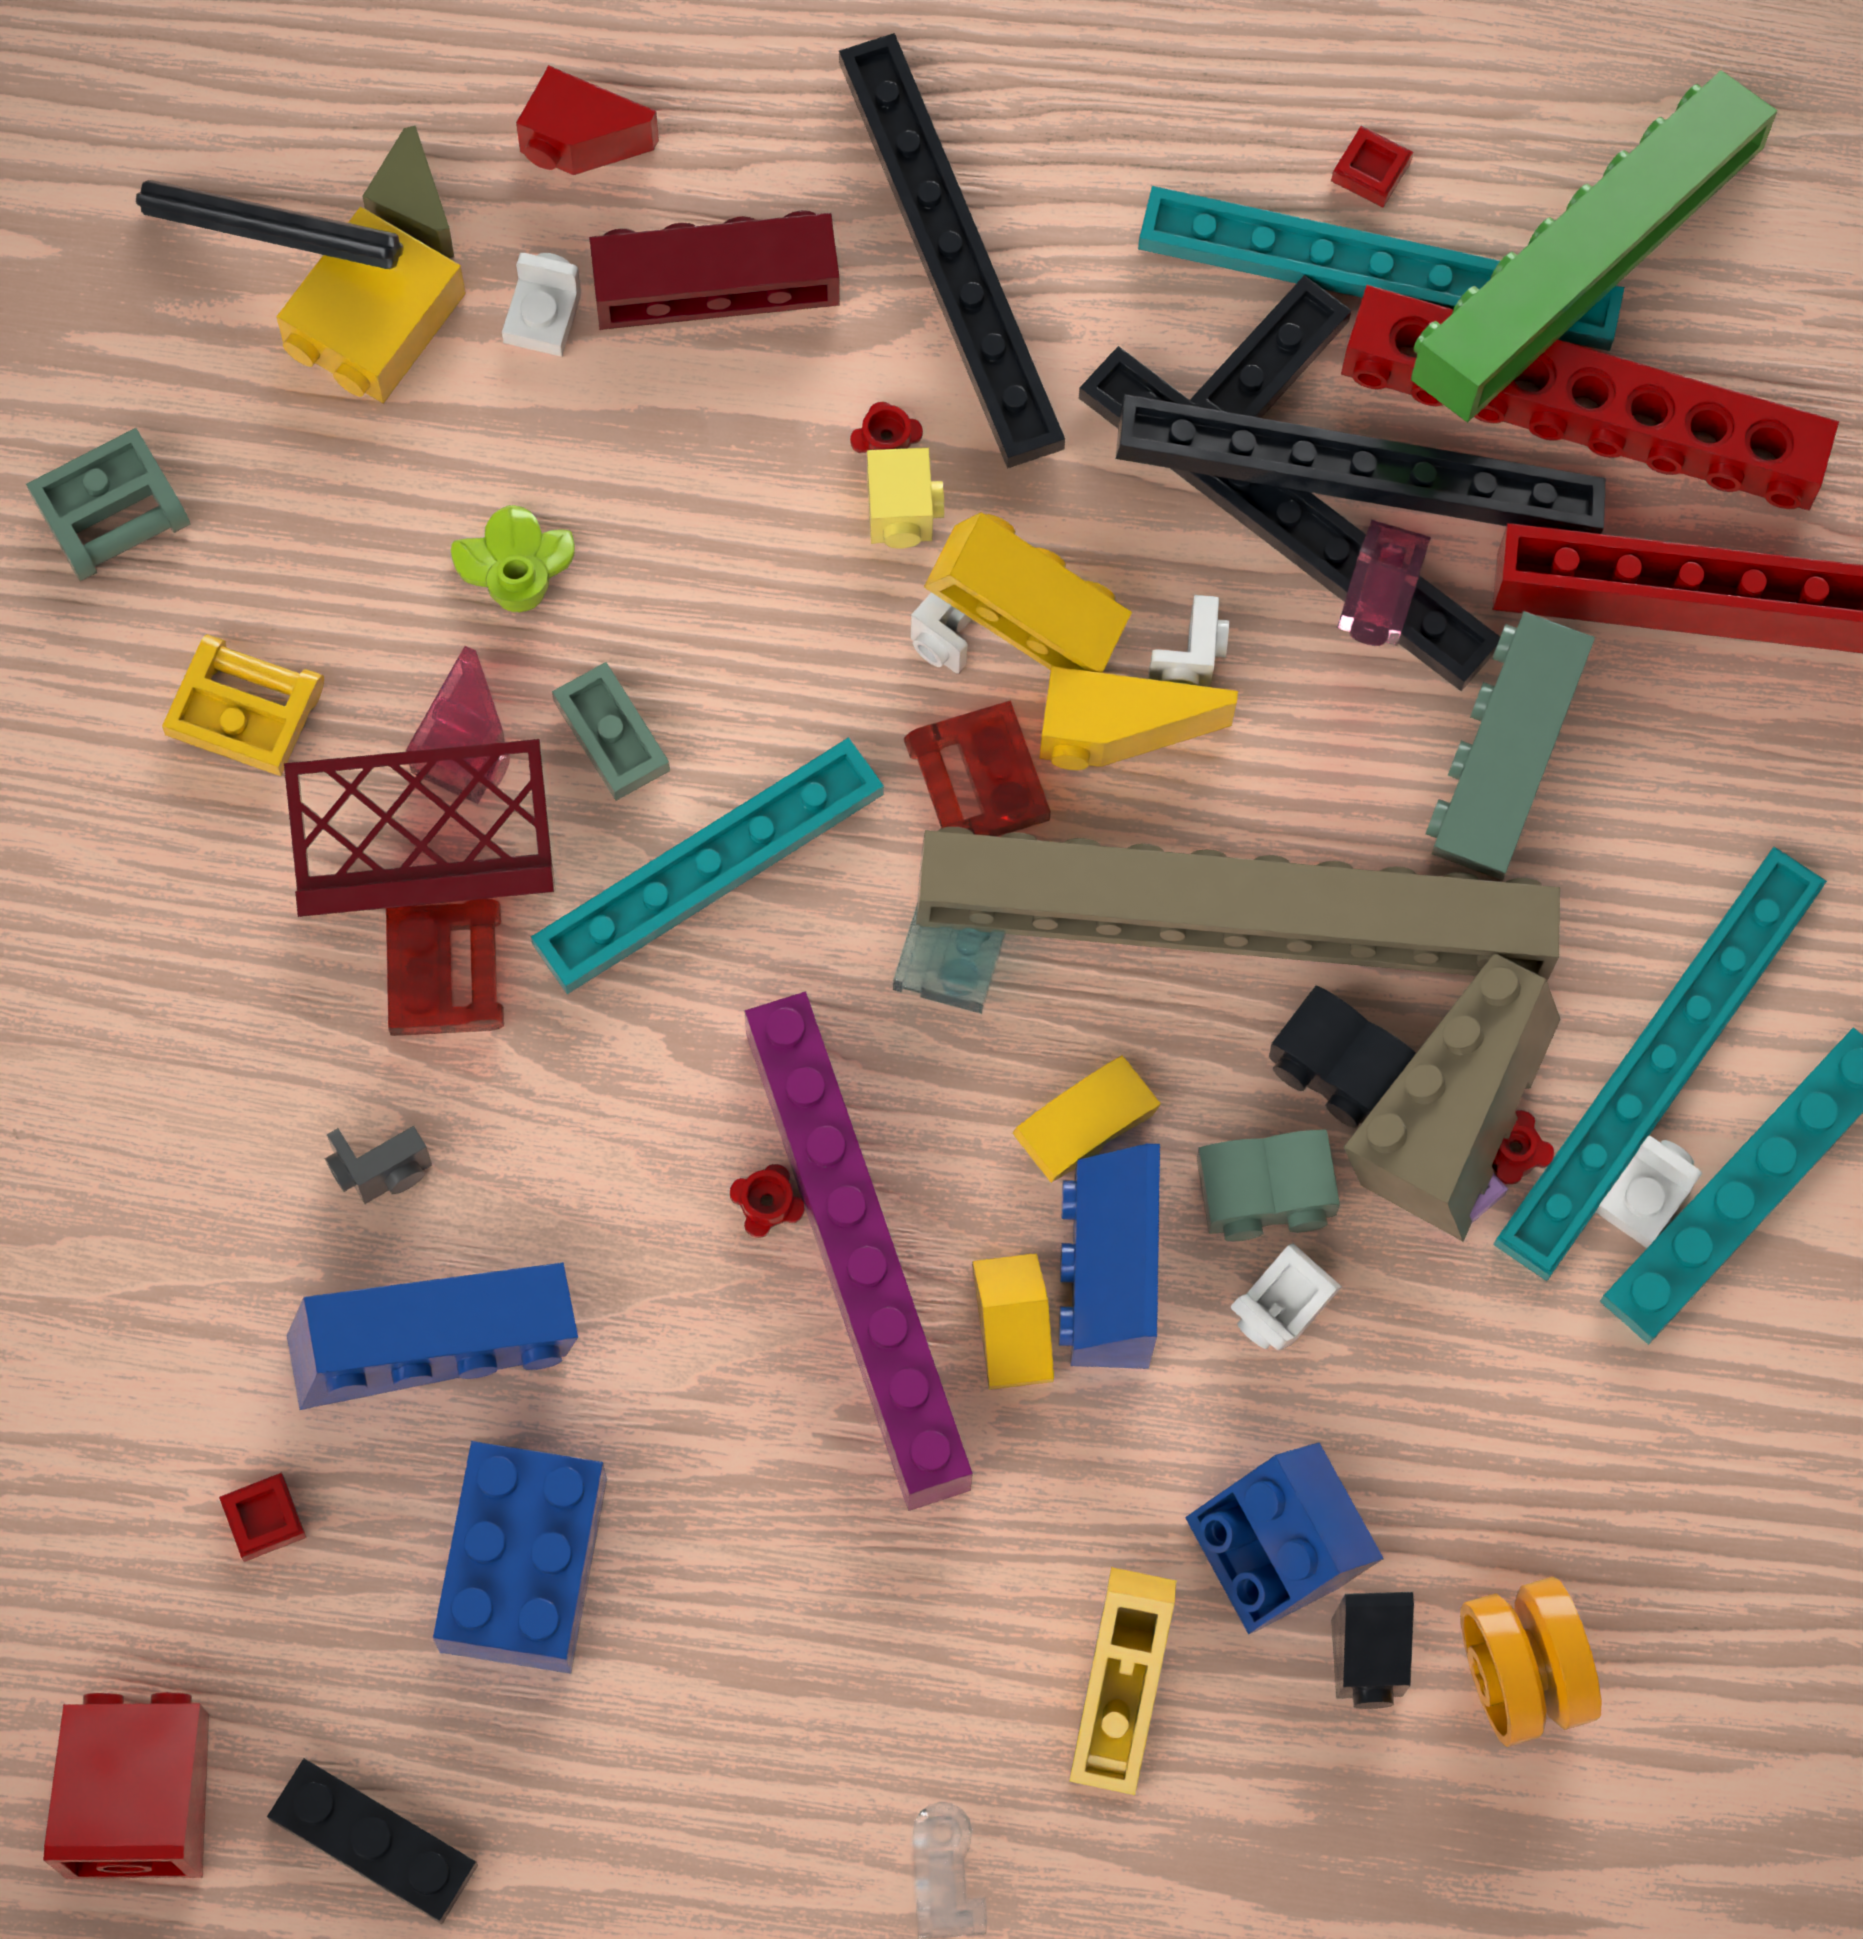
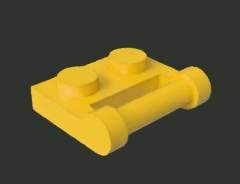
(236, 721)

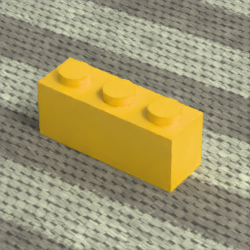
(1027, 596)

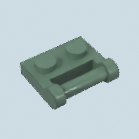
(99, 487)

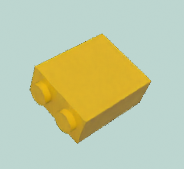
(370, 319)

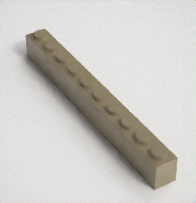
(1234, 904)

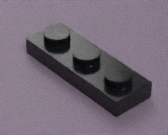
(1275, 352)
(372, 1841)

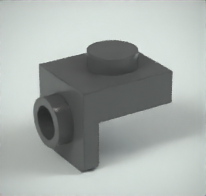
(388, 1167)

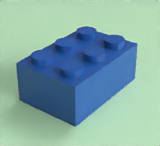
(520, 1557)

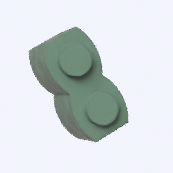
(1268, 1183)

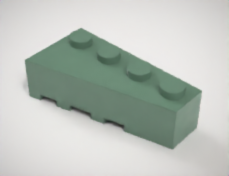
(1511, 746)

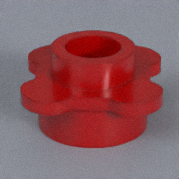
(886, 418)
(1535, 1152)
(767, 1182)

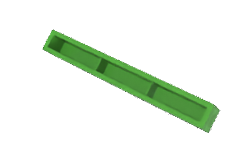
(1591, 245)

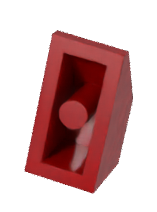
(582, 125)

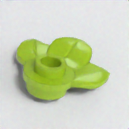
(514, 558)

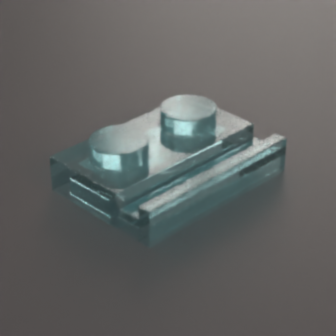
(949, 964)

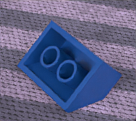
(1112, 1259)

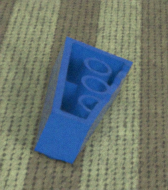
(429, 1332)

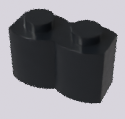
(1338, 1056)

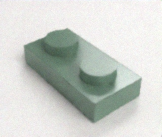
(611, 731)

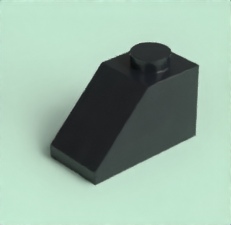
(1373, 1647)

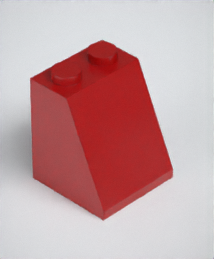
(129, 1789)

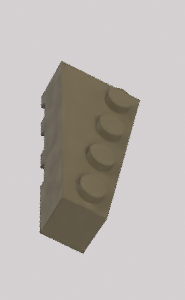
(1457, 1099)

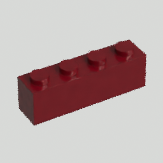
(715, 270)

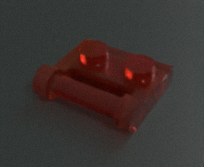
(995, 764)
(422, 968)

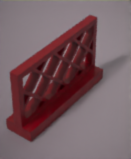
(421, 883)

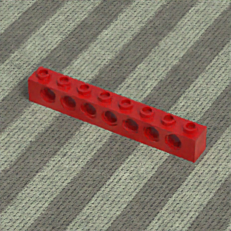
(1620, 389)

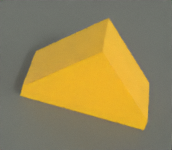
(1014, 1321)

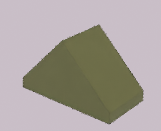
(407, 195)

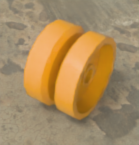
(1530, 1661)

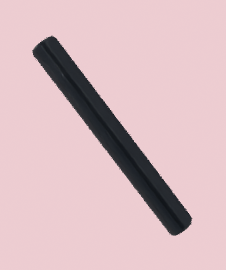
(270, 224)

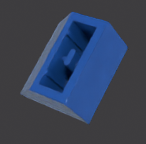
(1283, 1536)

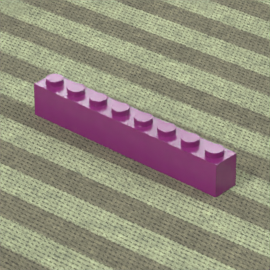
(858, 1252)

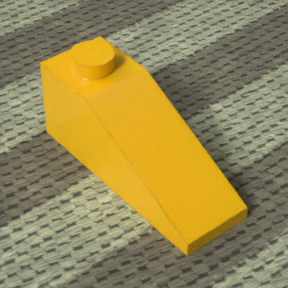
(1118, 717)
(1123, 1680)

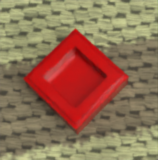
(1372, 166)
(262, 1517)

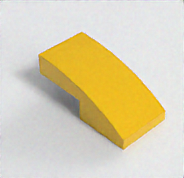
(1086, 1118)

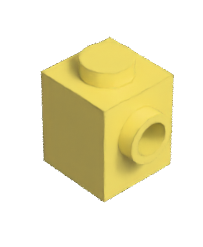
(902, 497)

